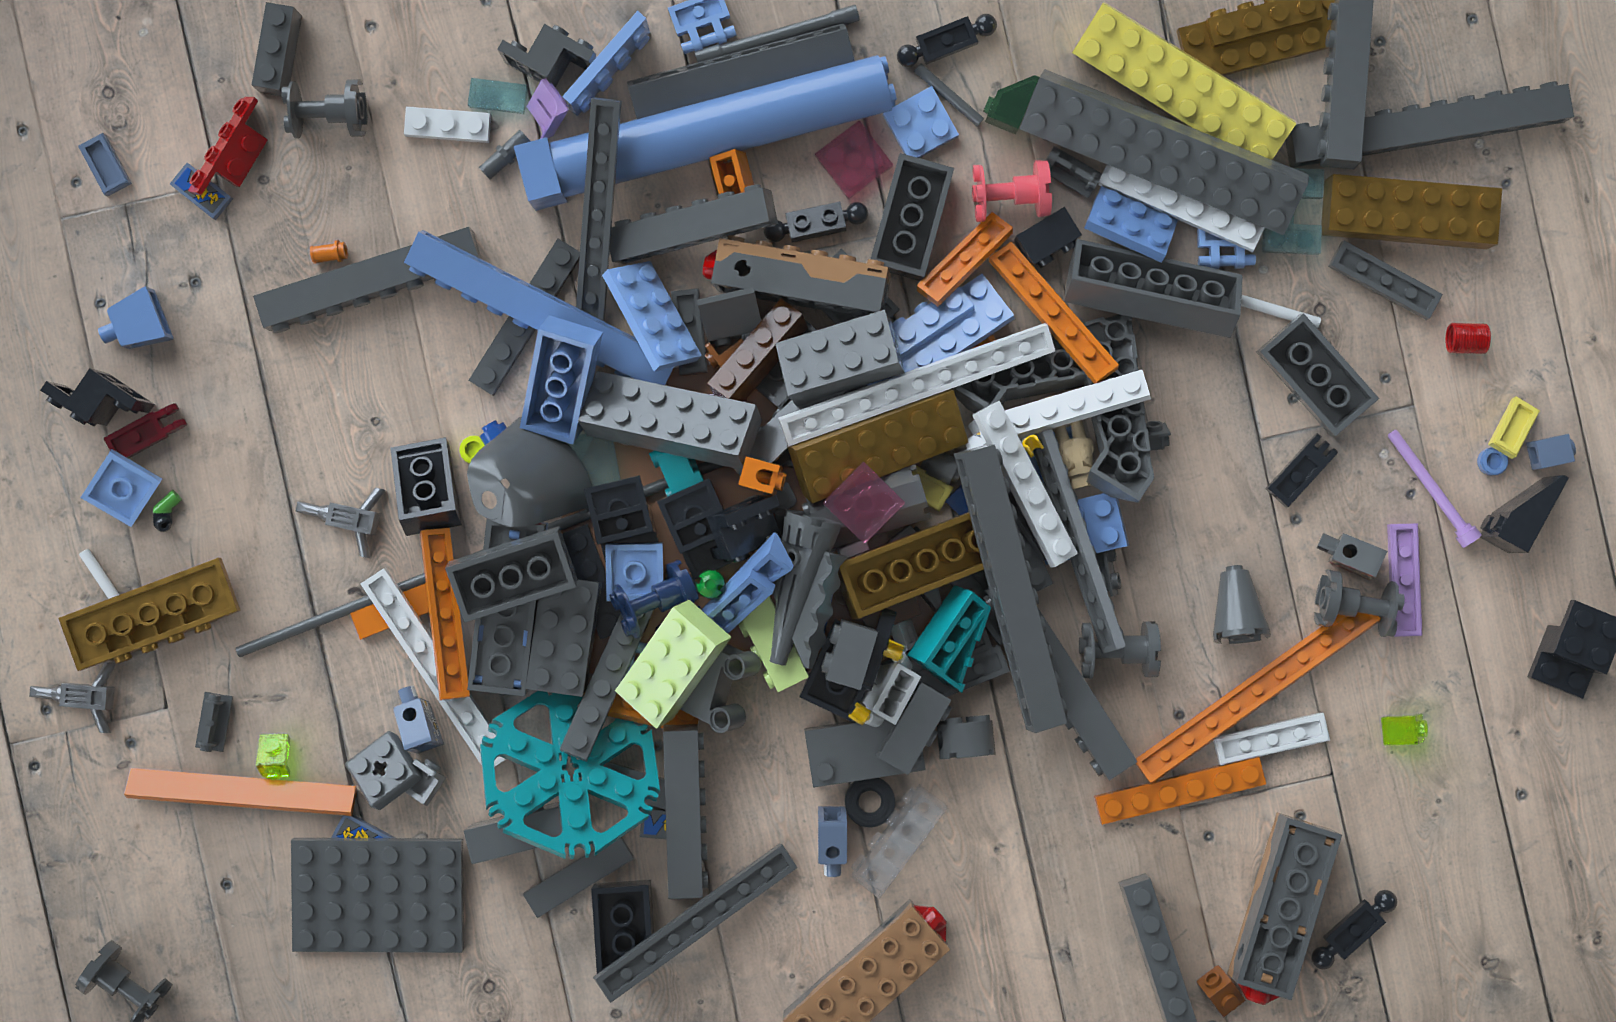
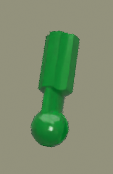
(710, 584)

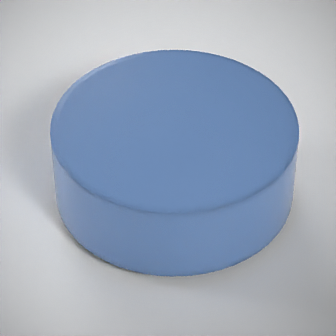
(1492, 461)

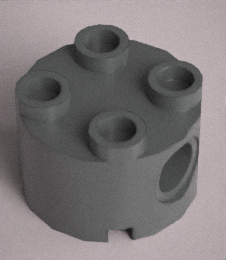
(966, 739)

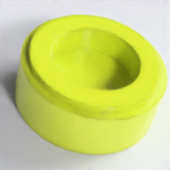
(470, 447)

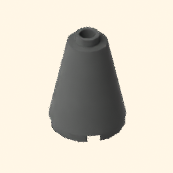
(1238, 609)

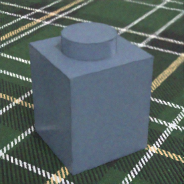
(1551, 451)

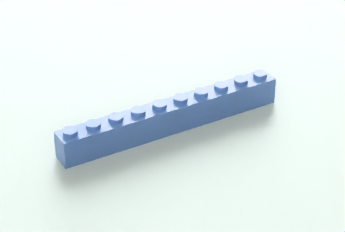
(523, 302)

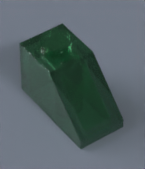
(1010, 104)

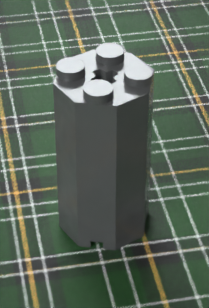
(905, 485)

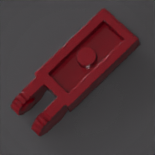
(144, 432)

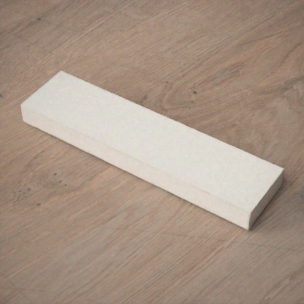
(1271, 738)

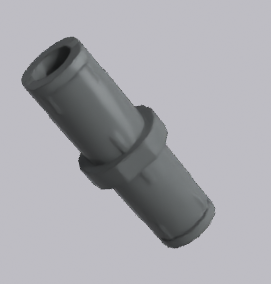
(503, 155)

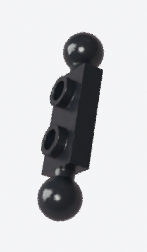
(946, 40)
(817, 222)
(1354, 929)

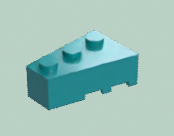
(951, 636)

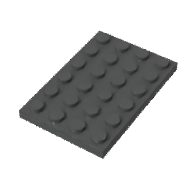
(377, 895)

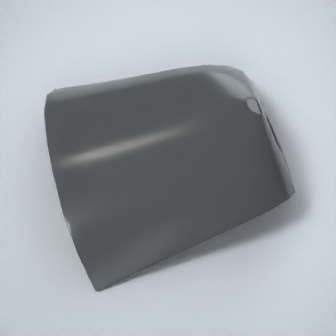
(542, 476)

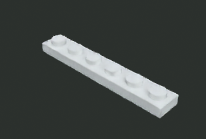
(1183, 208)
(1078, 404)
(1026, 485)

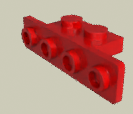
(233, 152)

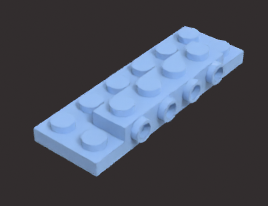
(953, 327)

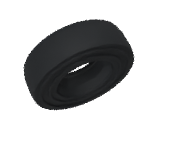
(864, 818)

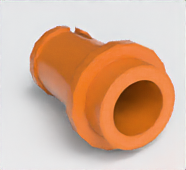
(329, 252)

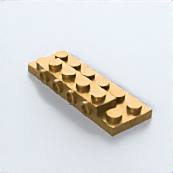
(1257, 34)
(150, 615)

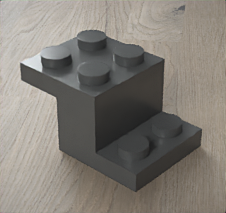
(548, 54)

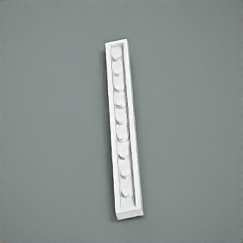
(916, 384)

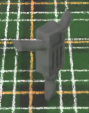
(359, 520)
(92, 697)

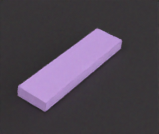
(1405, 571)

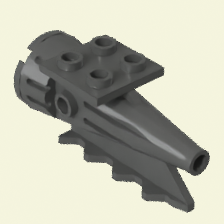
(807, 590)

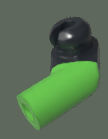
(163, 511)

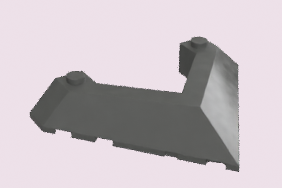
(1121, 434)

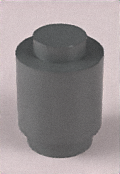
(941, 467)

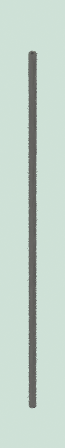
(418, 580)

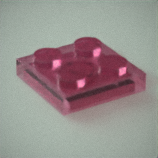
(853, 159)
(863, 502)

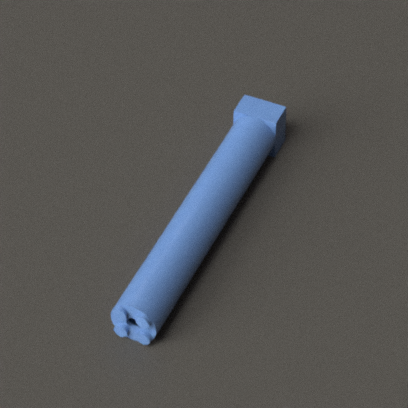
(712, 127)

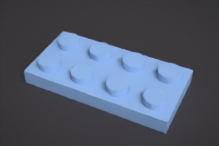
(613, 57)
(651, 315)

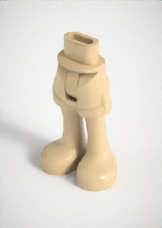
(1075, 453)

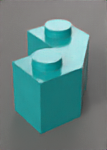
(677, 470)

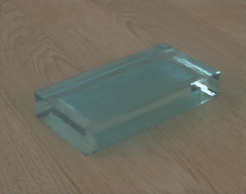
(497, 96)

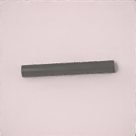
(949, 95)

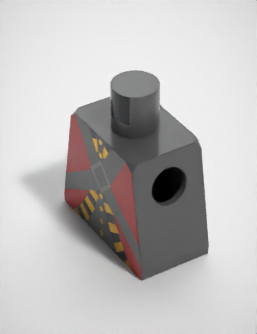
(1365, 557)

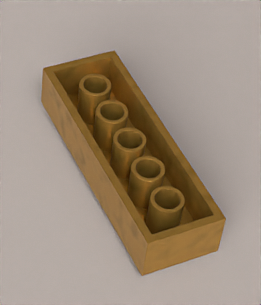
(1411, 211)
(882, 442)
(909, 566)

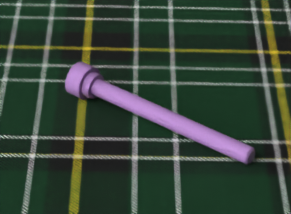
(1465, 532)

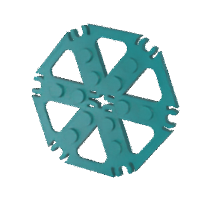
(573, 795)

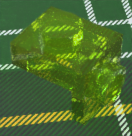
(1404, 729)
(273, 756)

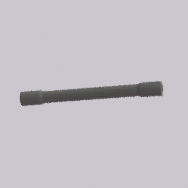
(840, 16)

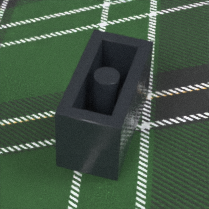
(1048, 237)

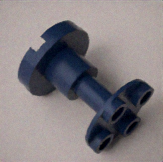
(664, 596)

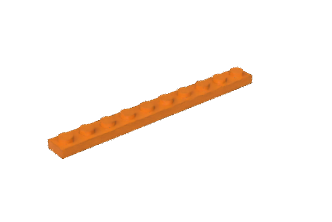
(1252, 694)

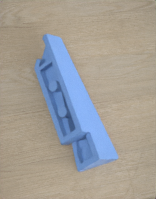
(749, 585)

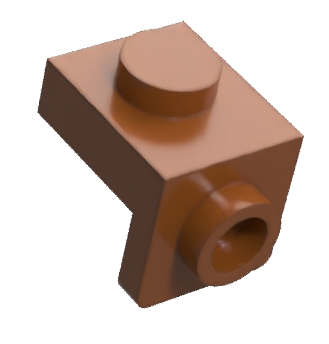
(718, 360)
(1221, 990)

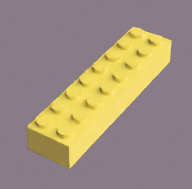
(1181, 83)

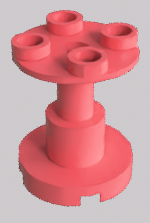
(1022, 189)

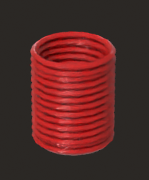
(1468, 338)

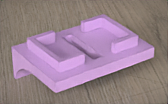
(547, 108)

